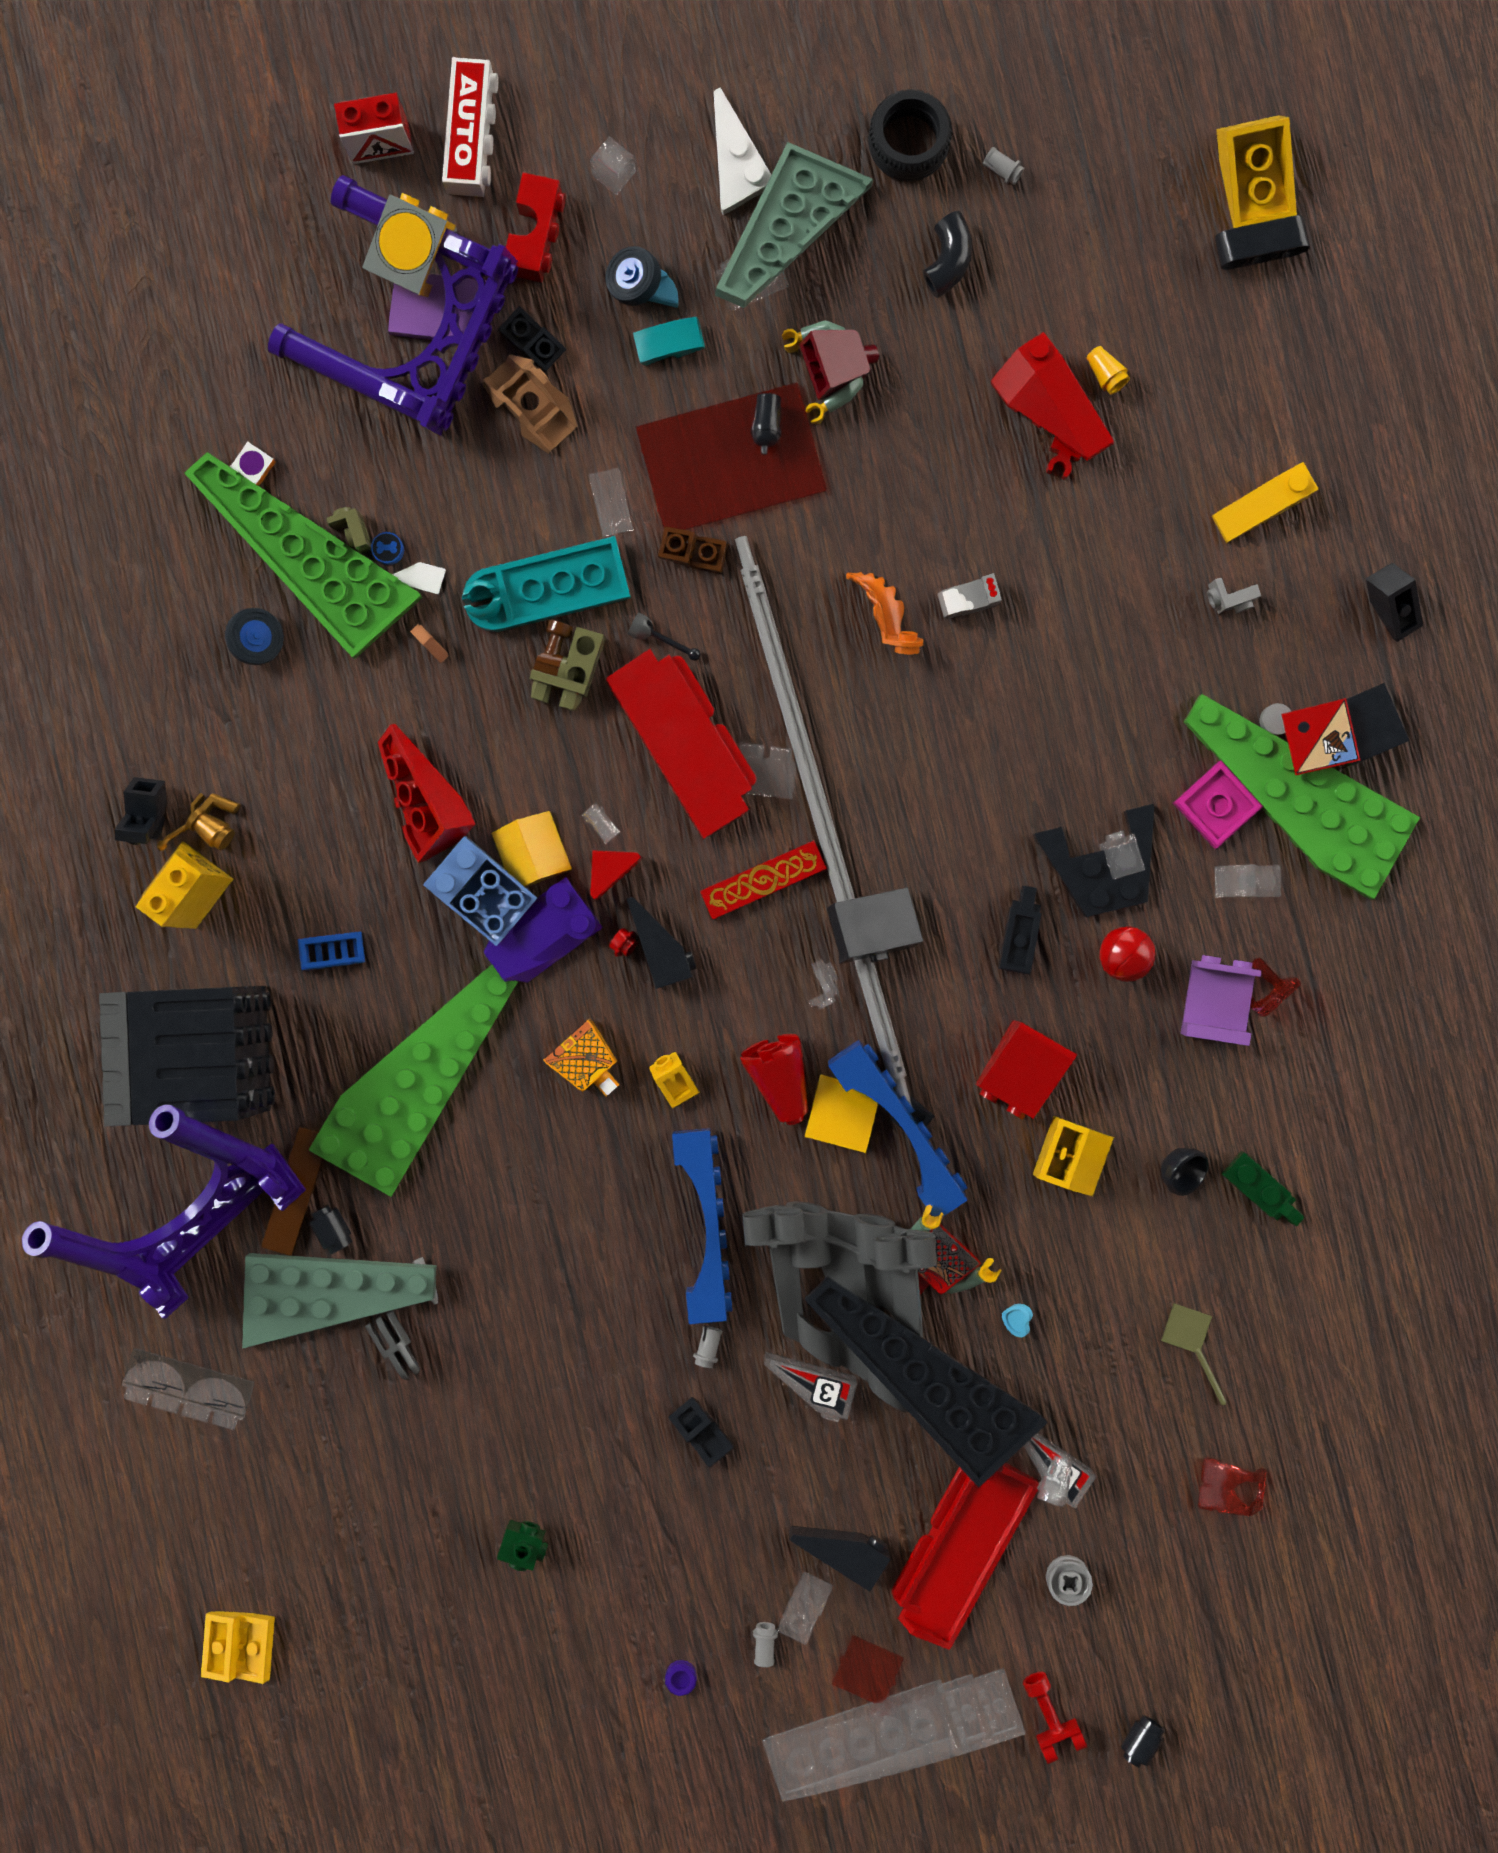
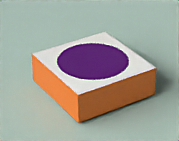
(253, 464)

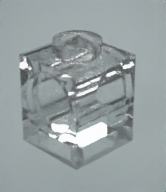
(612, 165)

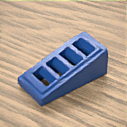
(332, 962)

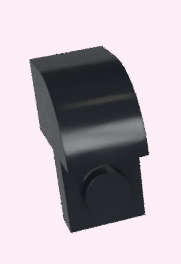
(144, 811)

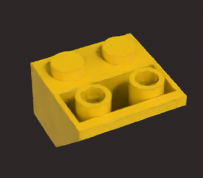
(1072, 1156)

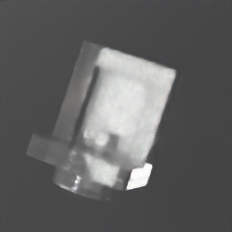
(1122, 854)
(826, 976)

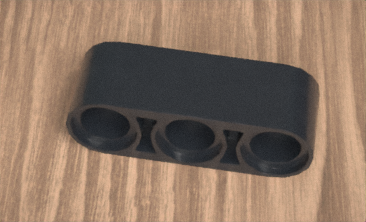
(1262, 242)

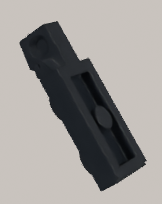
(1021, 933)

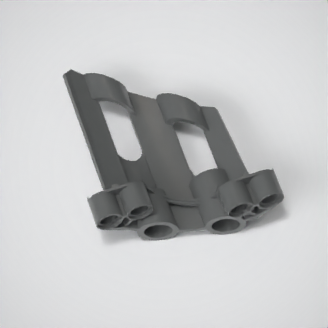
(856, 1251)

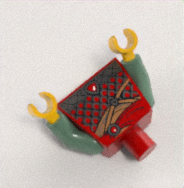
(956, 1265)

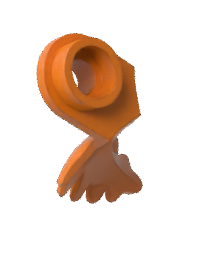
(888, 613)

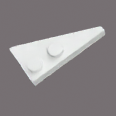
(739, 163)

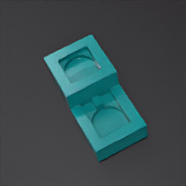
(669, 339)

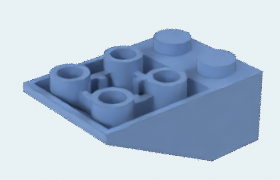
(480, 890)

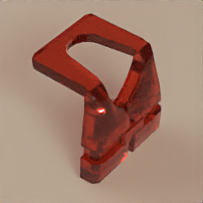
(1282, 989)
(1220, 1484)

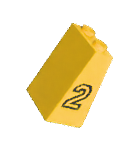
(183, 890)

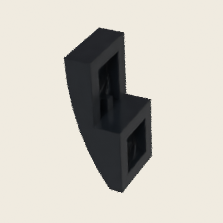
(701, 1431)

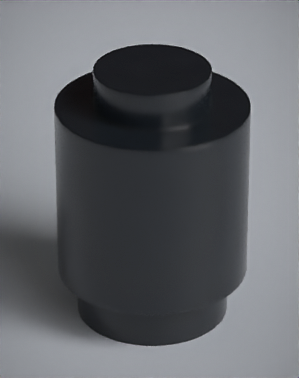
(330, 1229)
(1143, 1741)

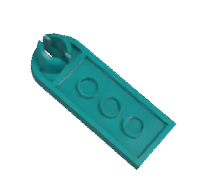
(547, 586)

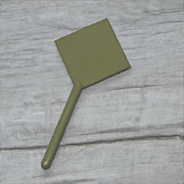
(1188, 1330)

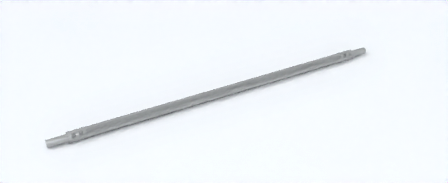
(818, 804)

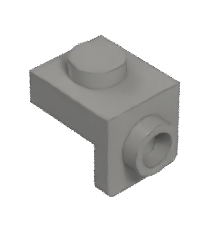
(1239, 600)

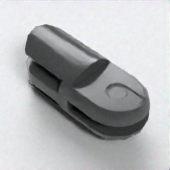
(394, 1345)

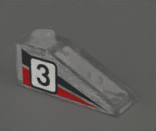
(820, 1387)
(1042, 1453)

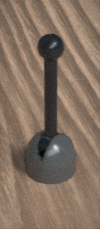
(643, 628)

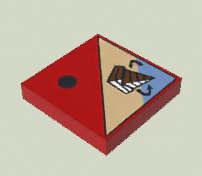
(1320, 736)

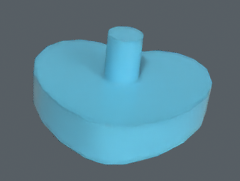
(1017, 1319)

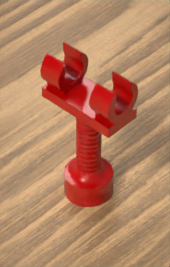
(1037, 1686)

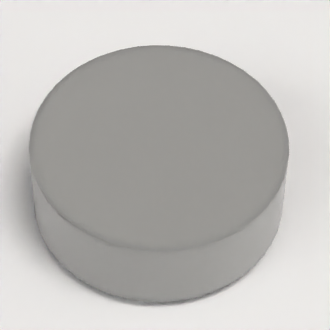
(1272, 719)

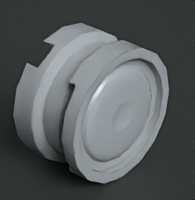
(1069, 1580)

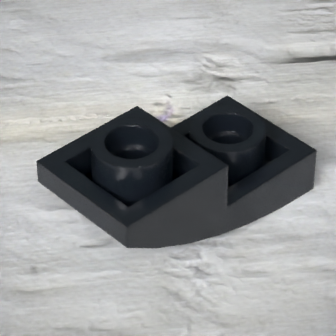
(532, 339)

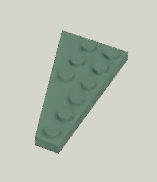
(793, 211)
(311, 1293)

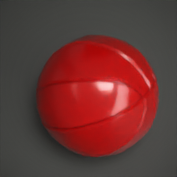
(1127, 954)

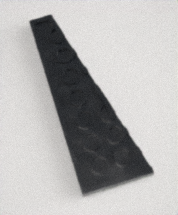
(954, 1404)

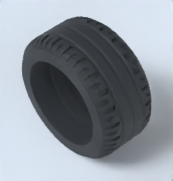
(917, 105)

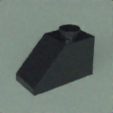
(1395, 600)

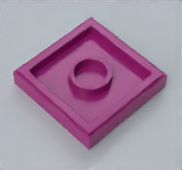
(1217, 804)

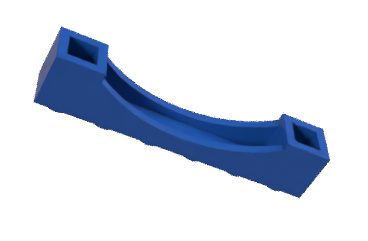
(858, 1071)
(707, 1297)

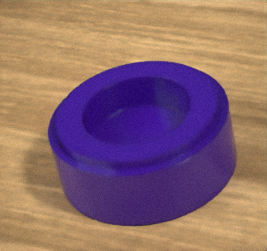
(680, 1677)

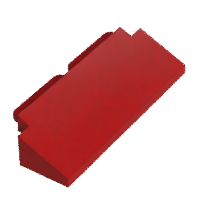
(689, 750)
(960, 1552)

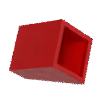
(1024, 1070)

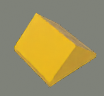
(532, 849)

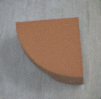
(429, 643)

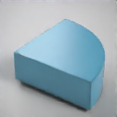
(666, 292)

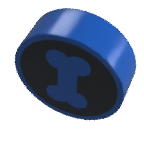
(387, 548)

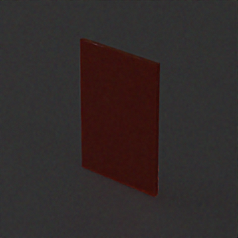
(712, 470)

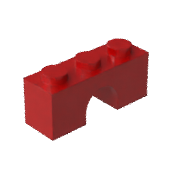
(541, 200)

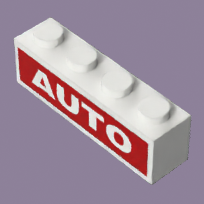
(468, 127)

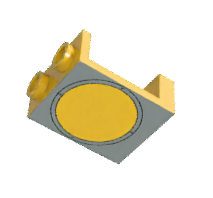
(407, 243)

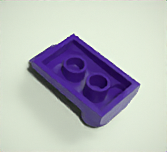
(544, 934)

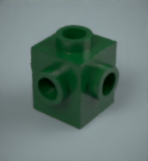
(522, 1545)

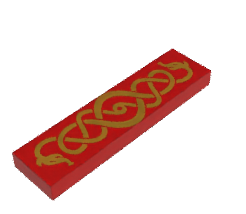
(763, 880)

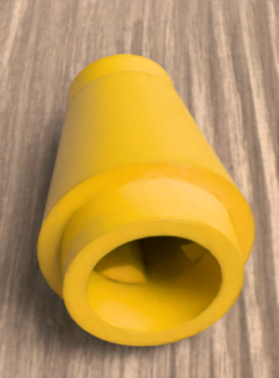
(1108, 371)

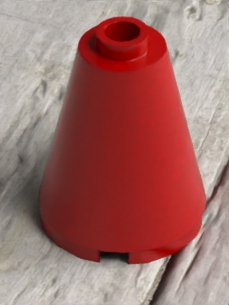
(779, 1076)

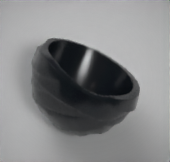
(1184, 1170)

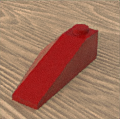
(1047, 392)
(430, 805)

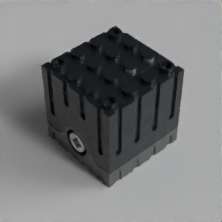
(186, 1051)

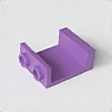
(1219, 1000)

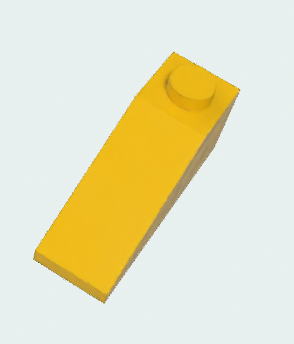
(1265, 502)

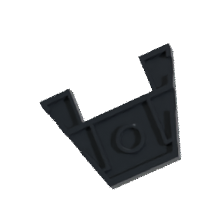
(1089, 875)

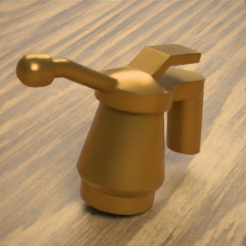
(210, 829)

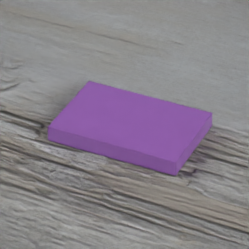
(421, 315)

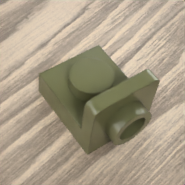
(356, 533)

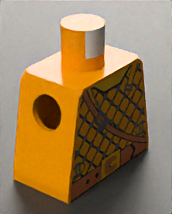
(584, 1059)

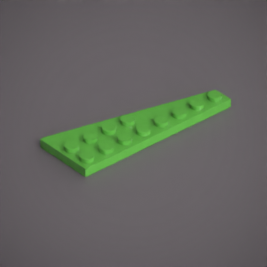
(330, 578)

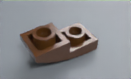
(693, 550)

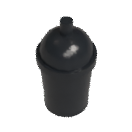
(766, 421)

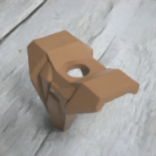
(553, 416)

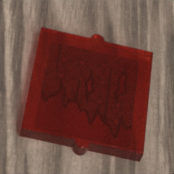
(867, 1670)

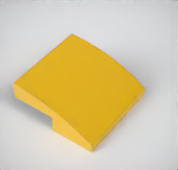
(840, 1115)
(237, 1646)

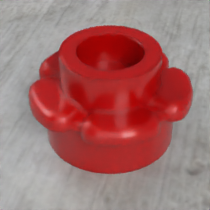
(623, 942)

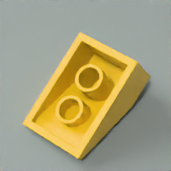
(1258, 170)

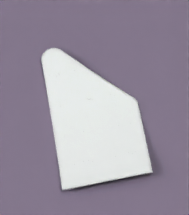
(422, 577)

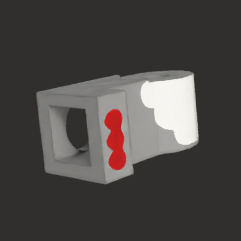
(970, 597)

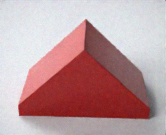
(609, 868)

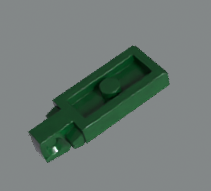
(1262, 1189)

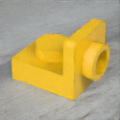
(673, 1079)

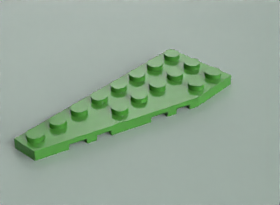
(1326, 814)
(396, 1103)

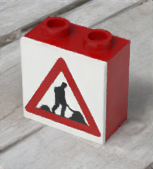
(374, 128)

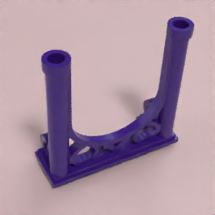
(433, 405)
(179, 1240)

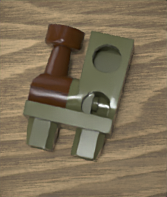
(564, 673)

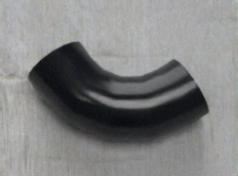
(954, 255)

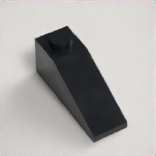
(663, 952)
(847, 1552)

